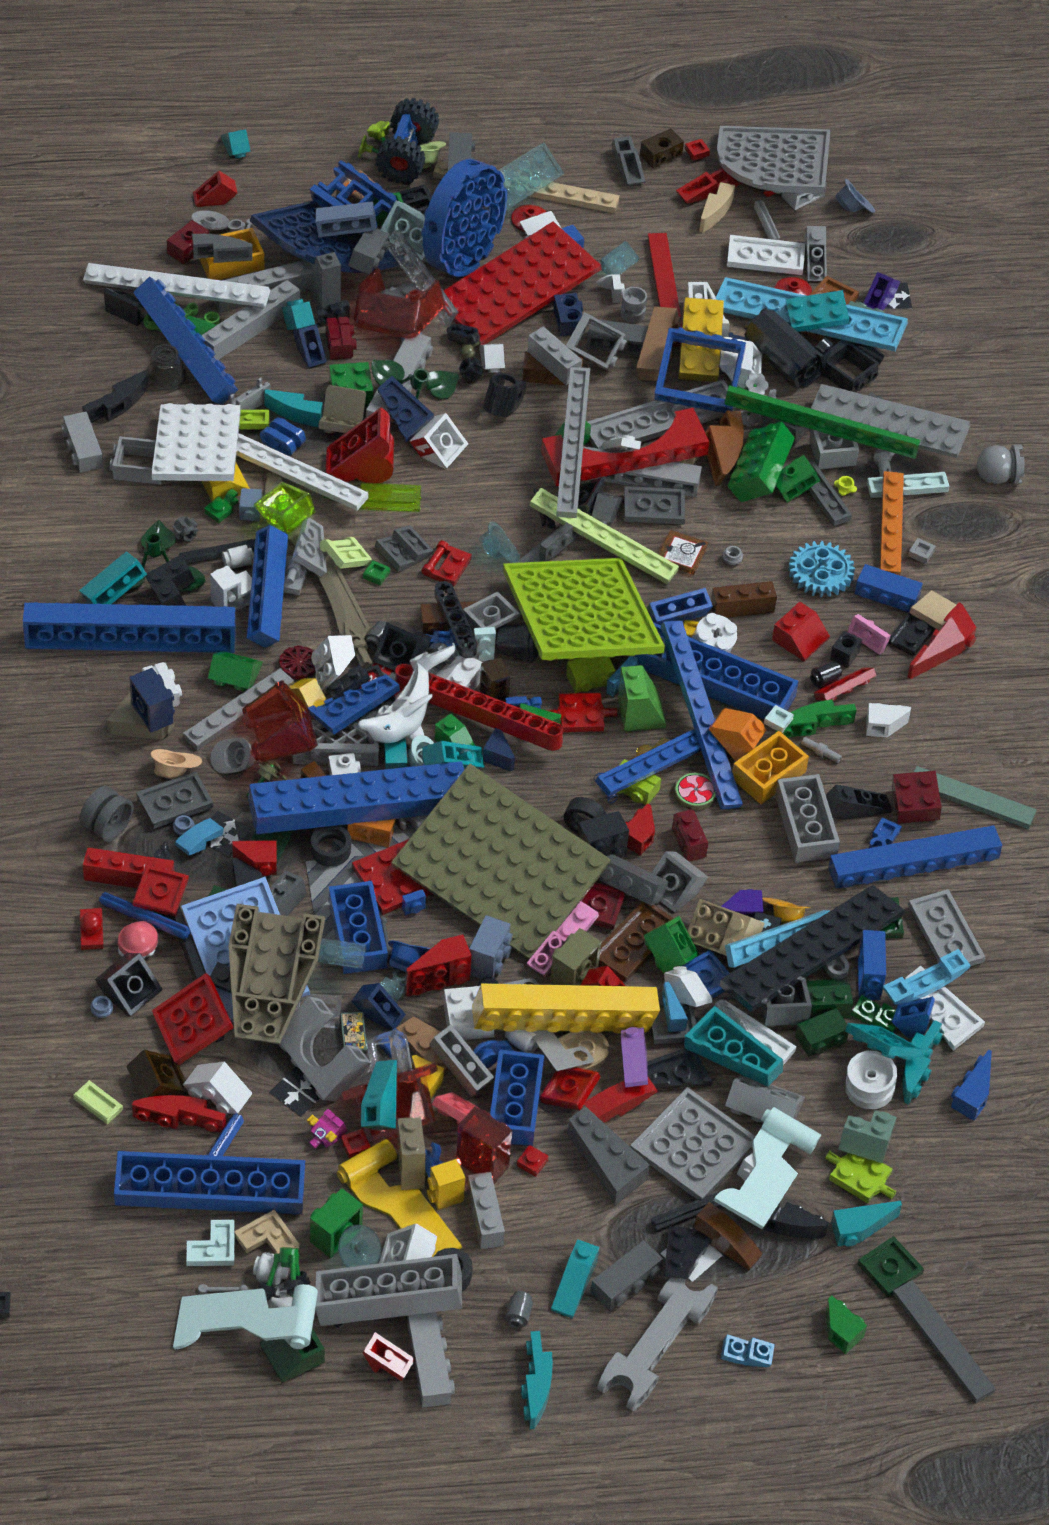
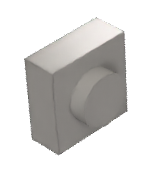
(921, 551)

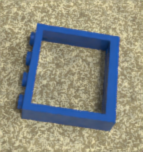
(699, 339)

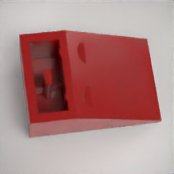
(440, 967)

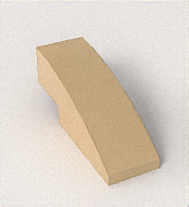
(716, 206)

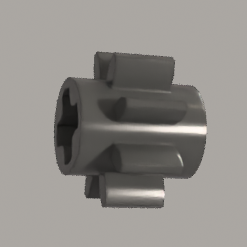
(185, 528)

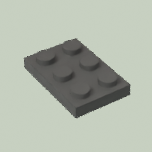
(654, 505)
(173, 799)

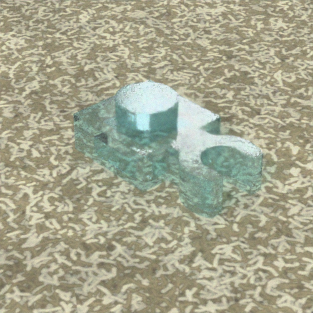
(394, 986)

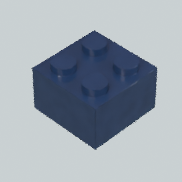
(152, 699)

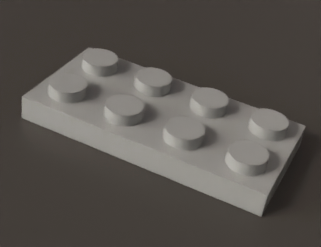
(945, 926)

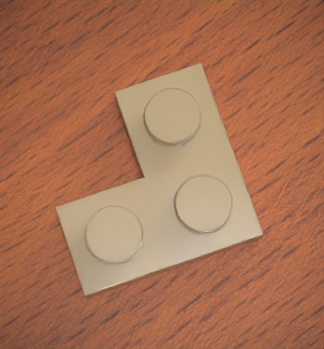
(264, 1230)

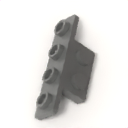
(551, 545)

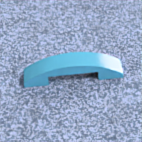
(929, 980)

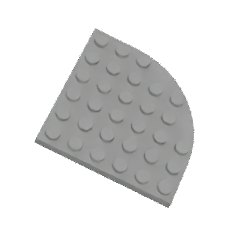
(776, 157)

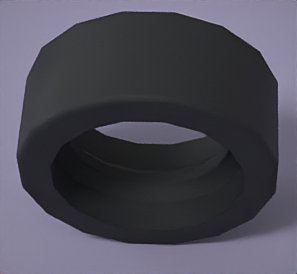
(584, 806)
(330, 858)

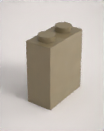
(411, 1153)

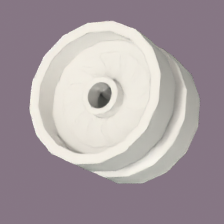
(870, 1080)

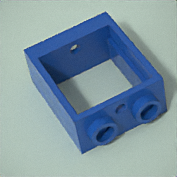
(871, 964)

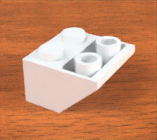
(751, 363)
(332, 658)

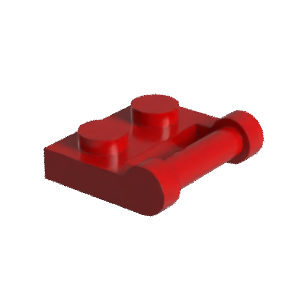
(451, 568)

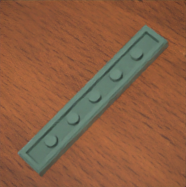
(983, 801)

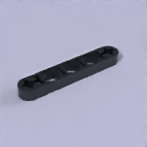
(459, 626)

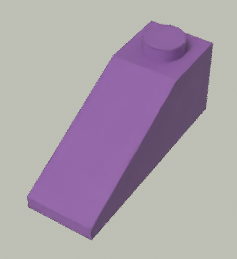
(634, 1057)

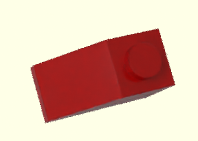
(215, 191)
(257, 854)

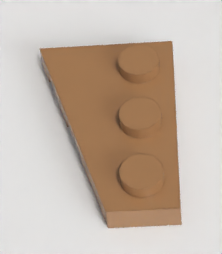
(419, 1037)

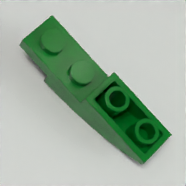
(819, 714)

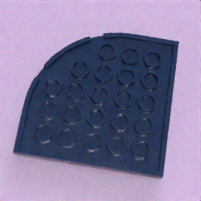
(297, 233)

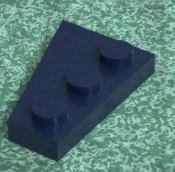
(404, 408)

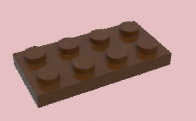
(625, 947)

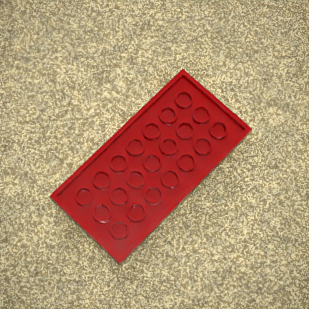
(520, 281)

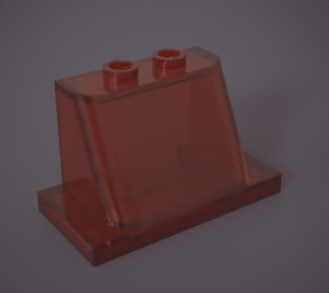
(411, 1099)

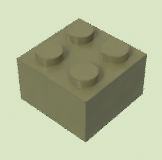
(575, 958)

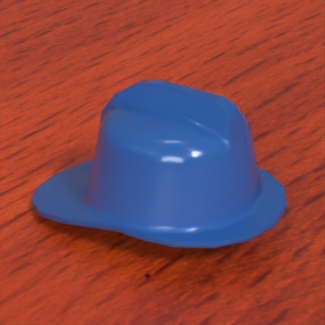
(405, 955)

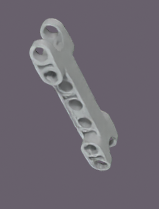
(636, 1369)

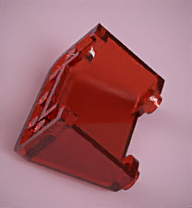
(280, 724)

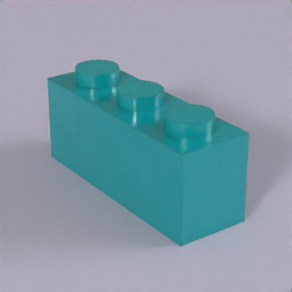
(113, 580)

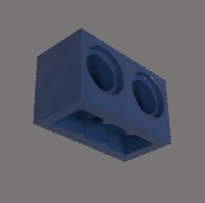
(567, 312)

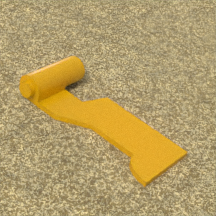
(403, 1206)

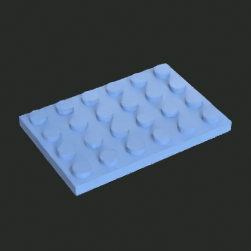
(212, 923)

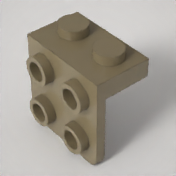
(342, 409)

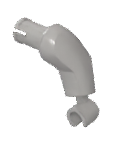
(882, 458)

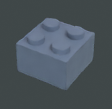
(490, 948)

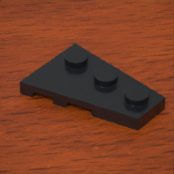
(678, 1069)

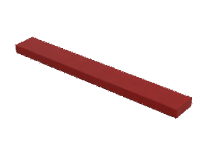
(663, 273)

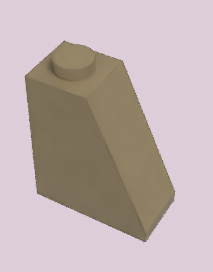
(126, 722)

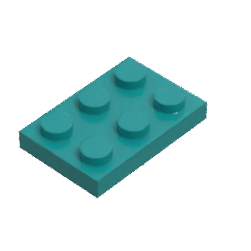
(817, 311)
(884, 1040)

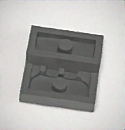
(404, 548)

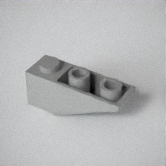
(815, 253)

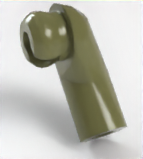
(467, 350)

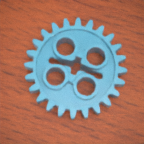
(821, 569)

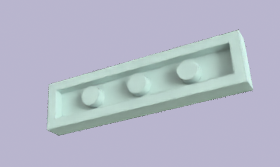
(913, 484)

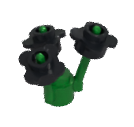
(289, 1259)

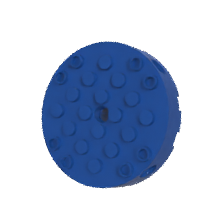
(459, 219)

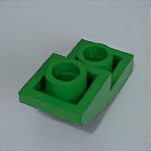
(874, 1014)

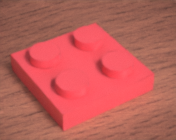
(453, 1106)

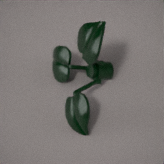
(440, 383)
(155, 542)

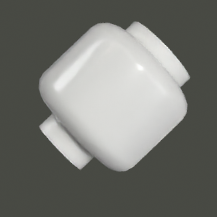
(263, 1267)

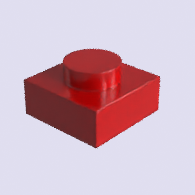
(697, 149)
(355, 1143)
(532, 1160)

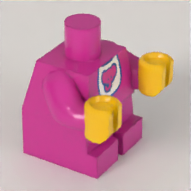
(326, 1129)

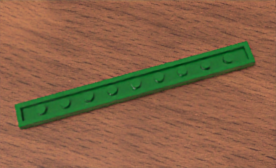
(822, 422)

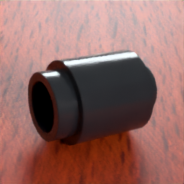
(825, 674)

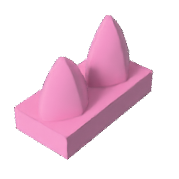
(869, 633)

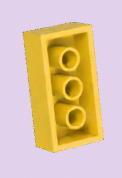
(697, 361)

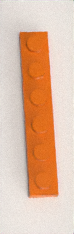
(891, 522)

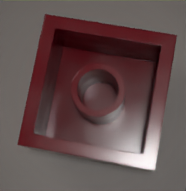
(916, 797)

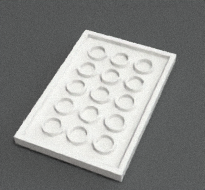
(196, 442)

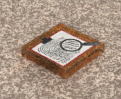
(684, 551)

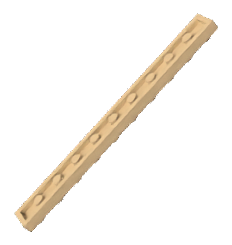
(560, 193)

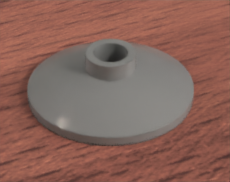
(210, 220)

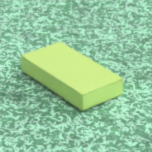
(98, 1102)

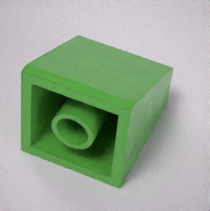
(639, 700)

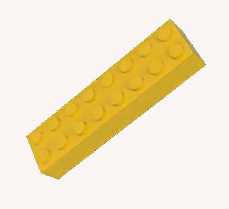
(564, 1008)

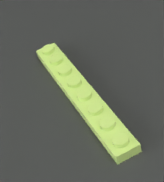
(608, 538)

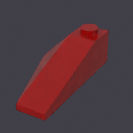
(947, 643)

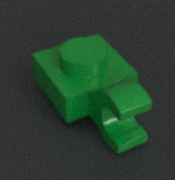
(221, 508)

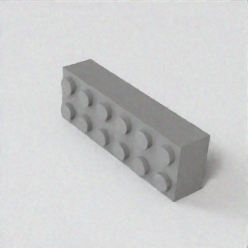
(389, 1290)

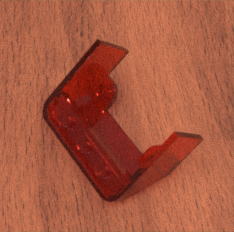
(394, 314)

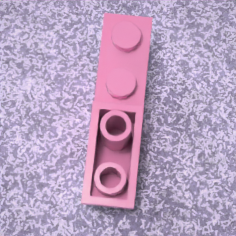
(580, 917)

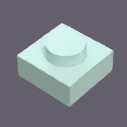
(778, 719)

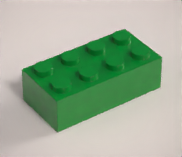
(761, 461)

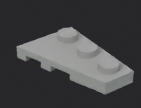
(307, 548)

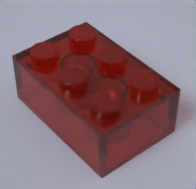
(483, 1144)

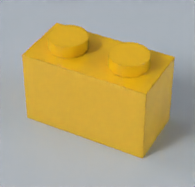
(446, 1184)

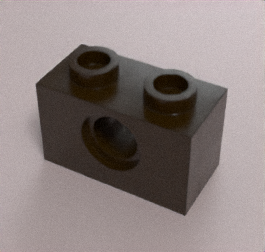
(661, 148)

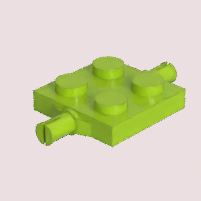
(860, 1176)

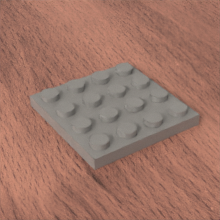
(694, 1144)

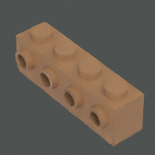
(654, 343)

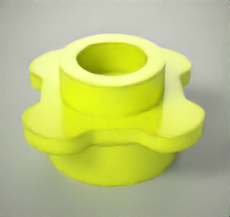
(845, 485)

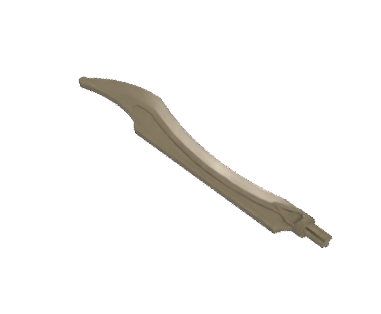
(344, 605)

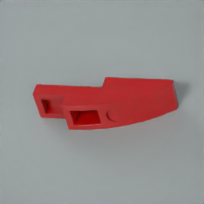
(171, 1109)

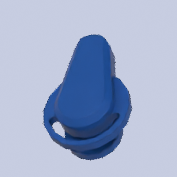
(489, 1051)

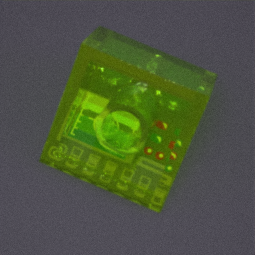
(285, 507)

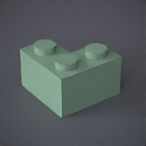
(866, 1137)

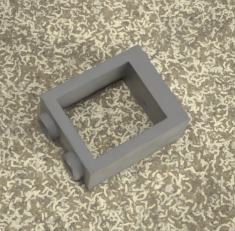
(579, 331)
(132, 446)

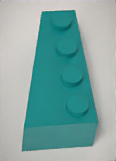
(733, 1047)

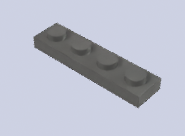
(829, 499)

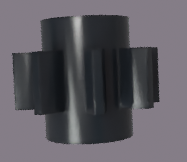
(471, 369)

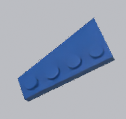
(355, 703)

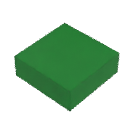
(376, 572)

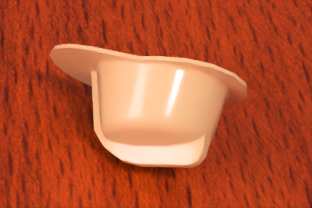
(173, 764)

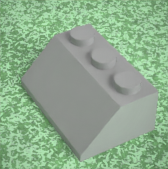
(755, 1098)

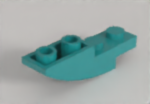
(918, 1069)
(538, 1382)

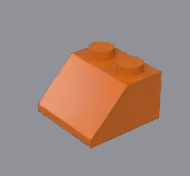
(737, 731)

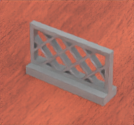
(364, 753)

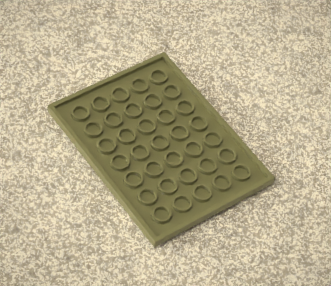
(500, 860)

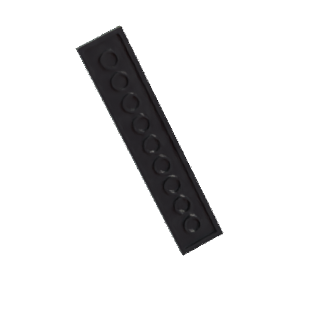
(810, 948)

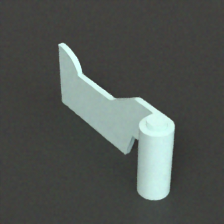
(771, 1173)
(249, 1312)

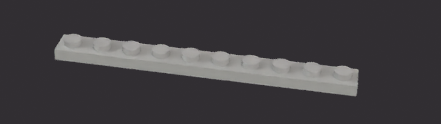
(573, 443)

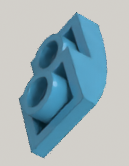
(197, 836)
(745, 1352)

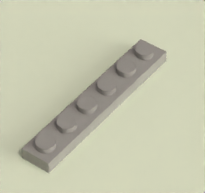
(231, 713)

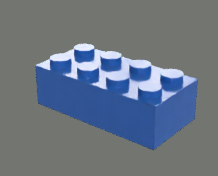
(358, 921)
(517, 1093)

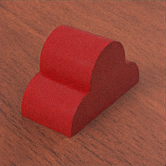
(363, 451)

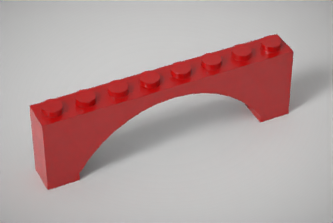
(680, 442)

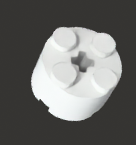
(717, 632)

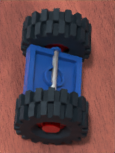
(412, 125)

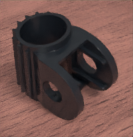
(502, 399)

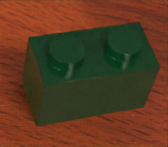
(822, 1032)

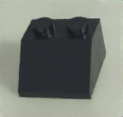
(400, 645)
(129, 983)

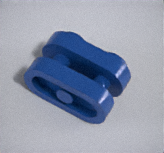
(282, 436)

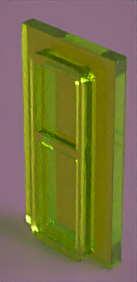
(392, 497)

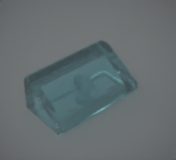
(619, 259)

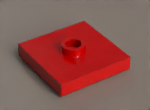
(160, 890)
(570, 1088)

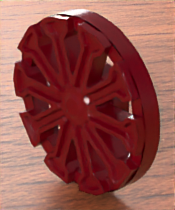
(297, 662)

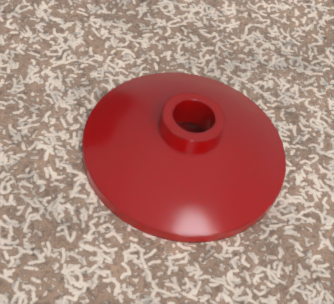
(525, 212)
(794, 285)

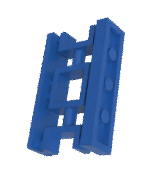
(360, 182)

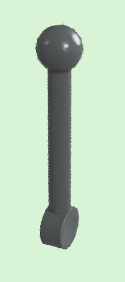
(383, 922)

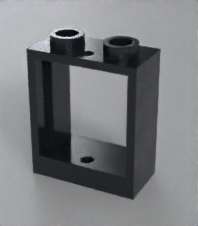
(856, 356)

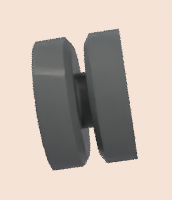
(106, 813)

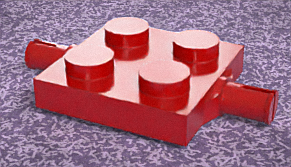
(583, 712)

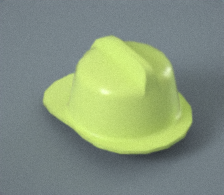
(431, 152)

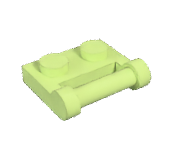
(346, 552)

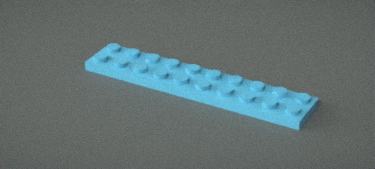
(865, 325)

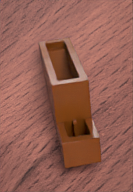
(725, 444)

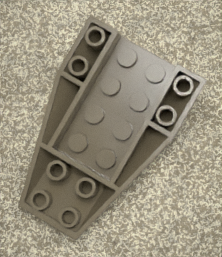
(270, 969)

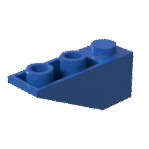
(974, 1092)

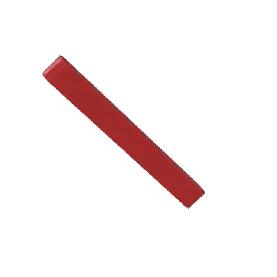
(488, 710)

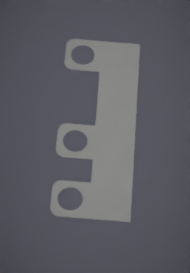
(551, 1046)

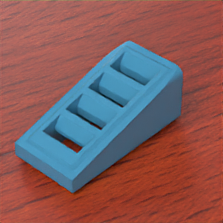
(674, 1013)

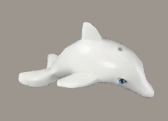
(408, 710)

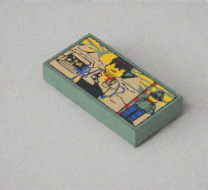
(354, 1030)

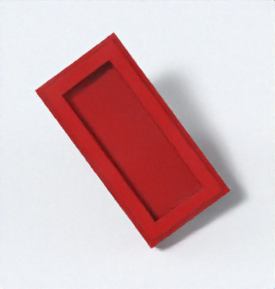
(91, 929)

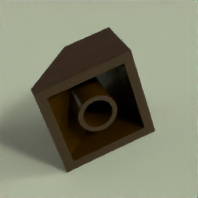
(156, 1075)

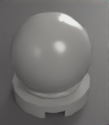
(999, 464)

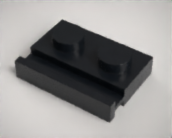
(911, 635)

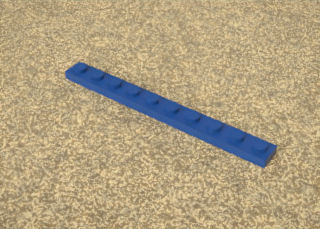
(701, 714)

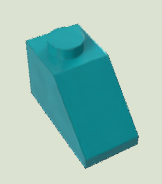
(236, 143)

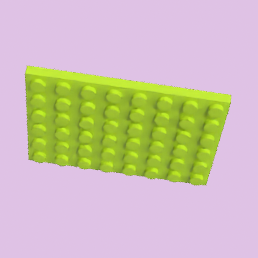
(582, 609)

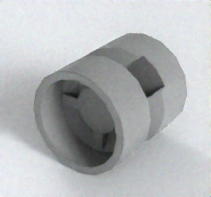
(633, 304)

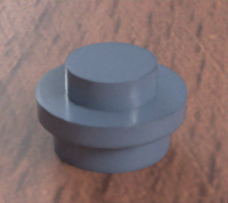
(182, 824)
(101, 1006)

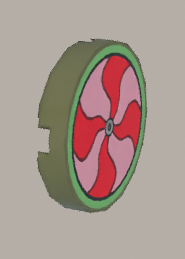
(695, 791)

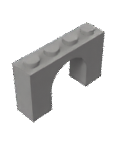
(299, 1040)

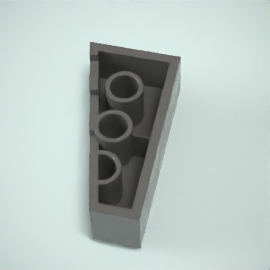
(608, 1155)

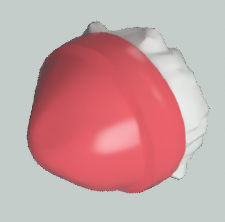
(138, 938)

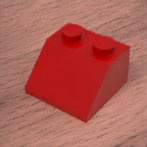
(800, 631)

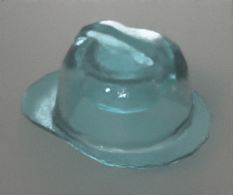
(498, 544)

